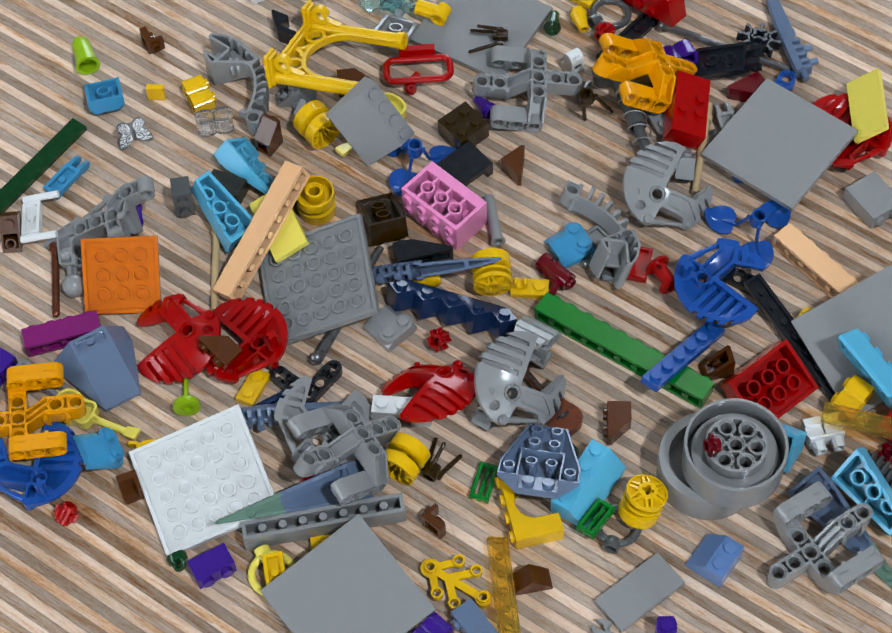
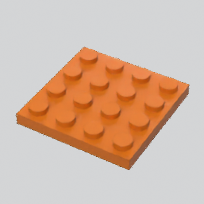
(120, 274)

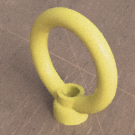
(261, 550)

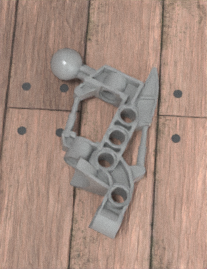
(116, 220)

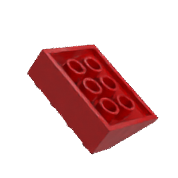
(772, 380)

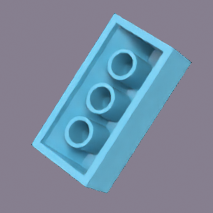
(868, 362)
(598, 477)

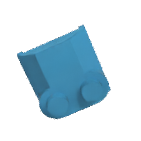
(104, 96)
(571, 245)
(100, 449)

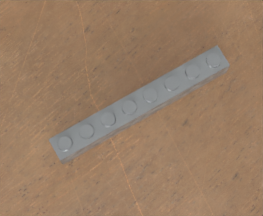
(321, 520)

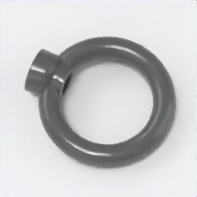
(594, 18)
(613, 543)

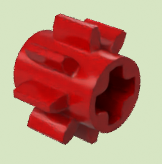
(603, 28)
(439, 339)
(66, 513)

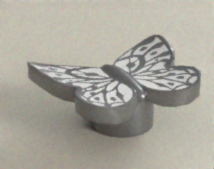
(132, 131)

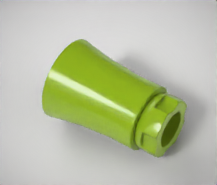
(85, 58)

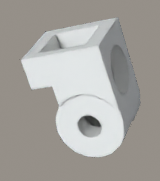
(572, 59)

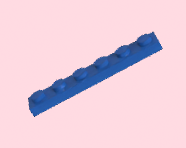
(682, 356)

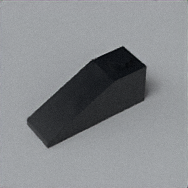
(416, 250)

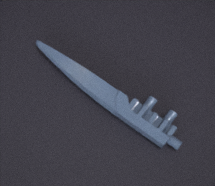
(793, 49)
(419, 270)
(265, 413)

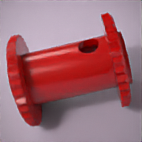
(659, 267)

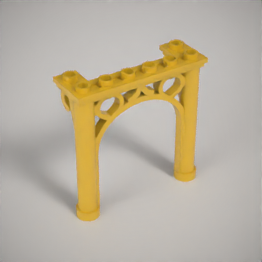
(316, 23)

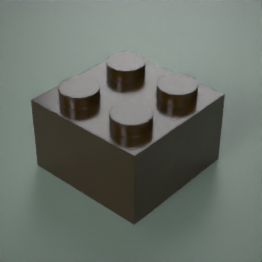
(463, 125)

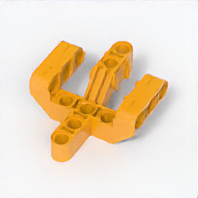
(629, 59)
(22, 442)

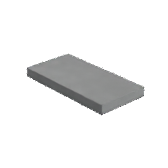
(639, 592)

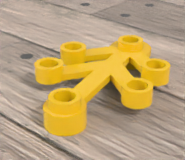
(454, 581)

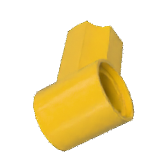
(437, 13)

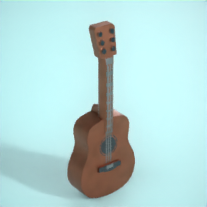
(568, 414)

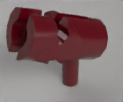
(556, 272)

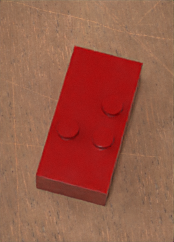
(666, 11)
(688, 112)

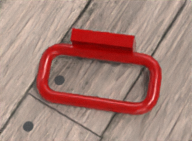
(415, 54)

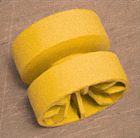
(315, 125)
(317, 201)
(405, 458)

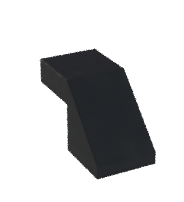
(282, 26)

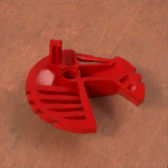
(877, 145)
(257, 326)
(179, 354)
(441, 393)

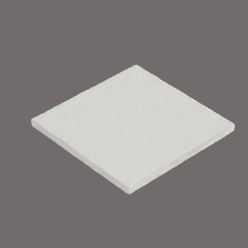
(201, 478)

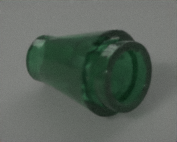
(552, 24)

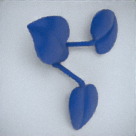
(414, 148)
(723, 218)

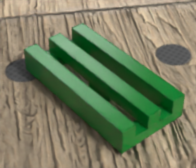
(479, 497)
(587, 530)

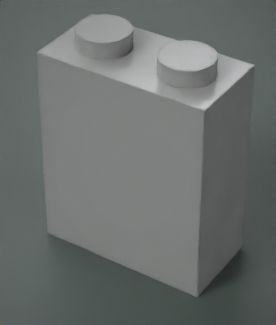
(870, 199)

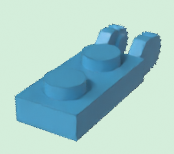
(67, 176)

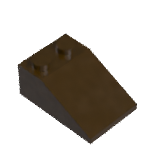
(383, 218)

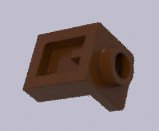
(152, 43)
(433, 523)

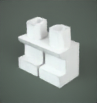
(822, 434)

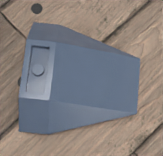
(102, 366)
(541, 463)

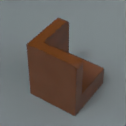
(130, 487)

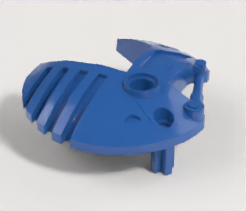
(714, 297)
(48, 476)

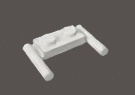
(32, 217)

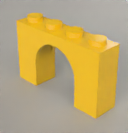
(527, 530)

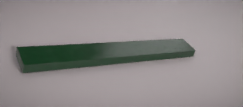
(40, 163)

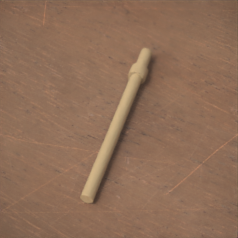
(699, 161)
(215, 269)

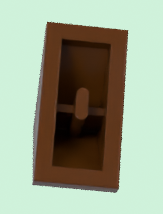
(513, 164)
(719, 364)
(532, 579)

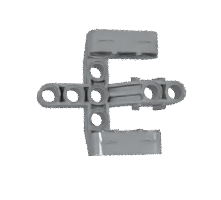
(533, 78)
(356, 438)
(836, 580)

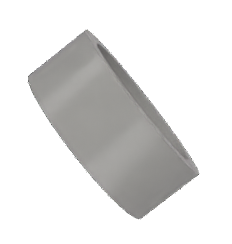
(671, 475)
(732, 484)

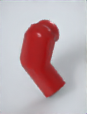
(411, 89)

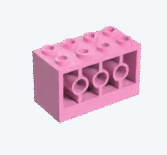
(444, 205)

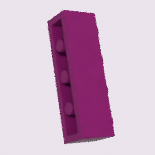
(58, 333)

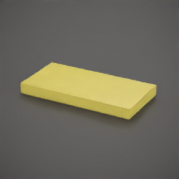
(867, 105)
(290, 237)

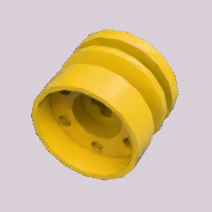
(495, 277)
(642, 501)

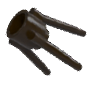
(499, 34)
(587, 98)
(432, 469)

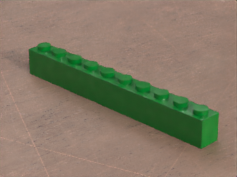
(619, 347)

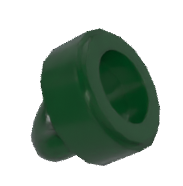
(176, 558)

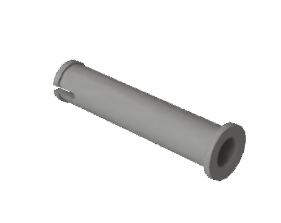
(493, 221)

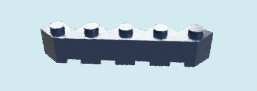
(451, 307)

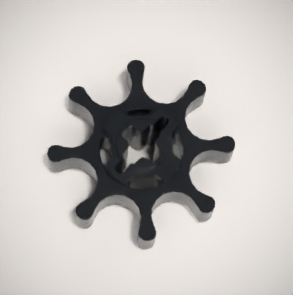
(762, 36)

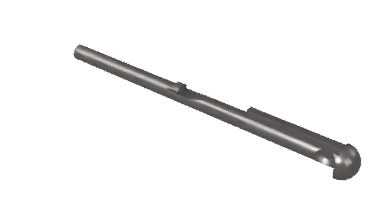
(711, 42)
(317, 357)

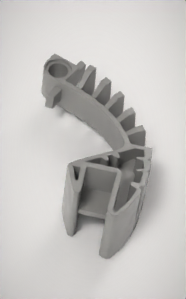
(234, 61)
(614, 251)
(540, 357)

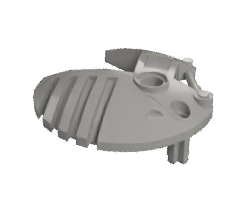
(652, 173)
(504, 369)
(294, 404)

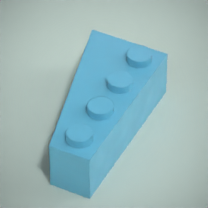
(221, 210)
(865, 484)

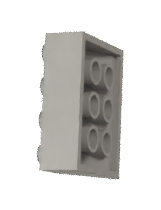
(369, 121)

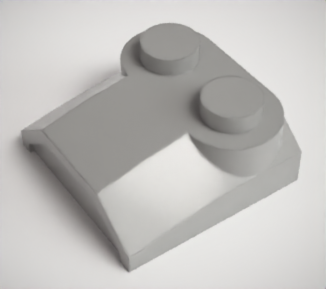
(396, 24)
(390, 327)

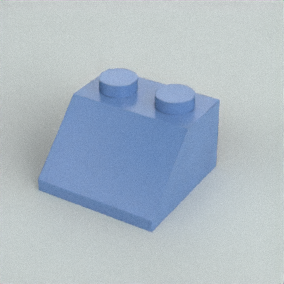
(715, 558)

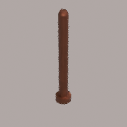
(55, 280)

